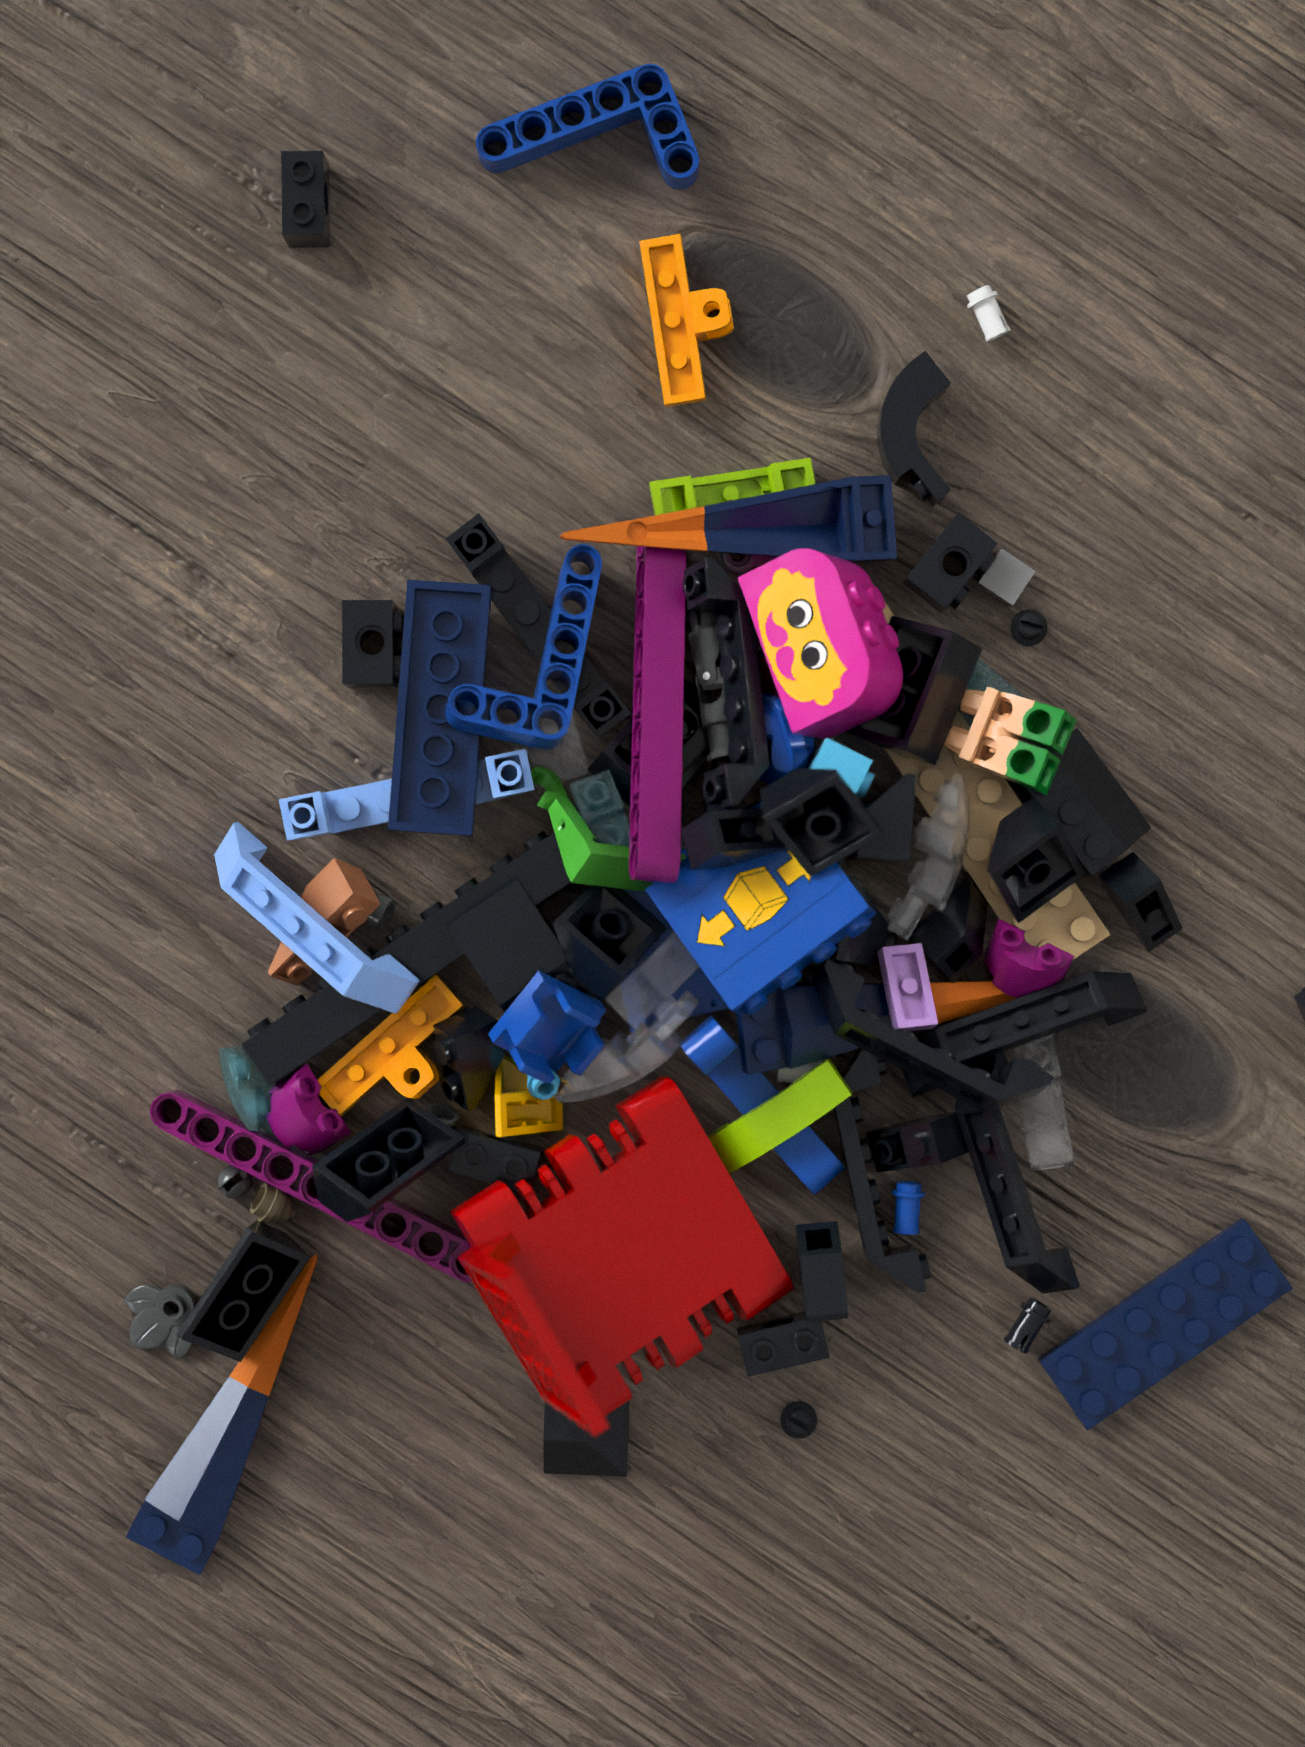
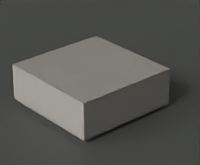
(1006, 578)

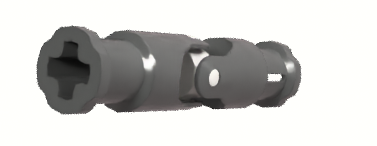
(707, 658)

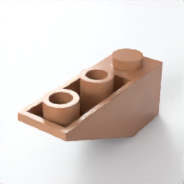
(339, 896)

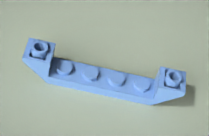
(369, 804)
(304, 931)

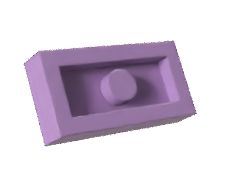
(907, 987)

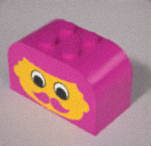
(824, 641)

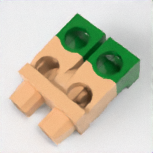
(995, 736)

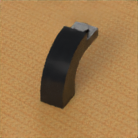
(898, 448)

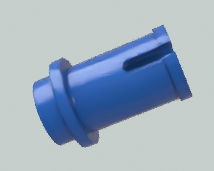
(907, 1207)

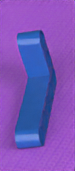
(598, 121)
(553, 666)
(721, 1059)

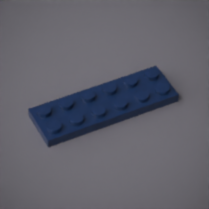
(432, 760)
(1165, 1323)

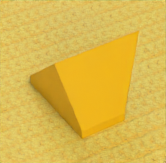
(517, 1109)

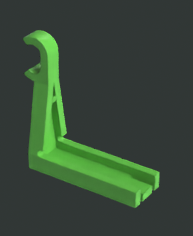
(583, 858)

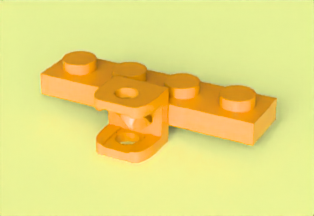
(680, 319)
(393, 1050)

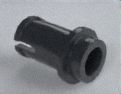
(1028, 1324)

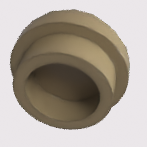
(271, 1205)

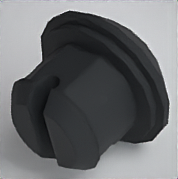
(1028, 627)
(798, 1419)

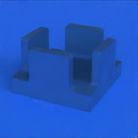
(549, 1027)

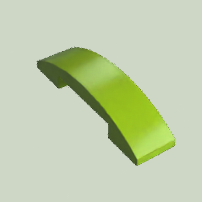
(690, 493)
(780, 1116)

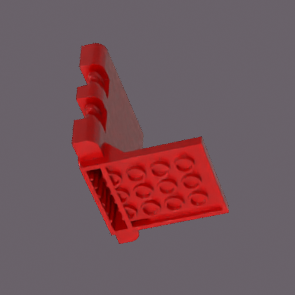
(618, 1256)

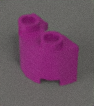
(1020, 966)
(300, 1117)

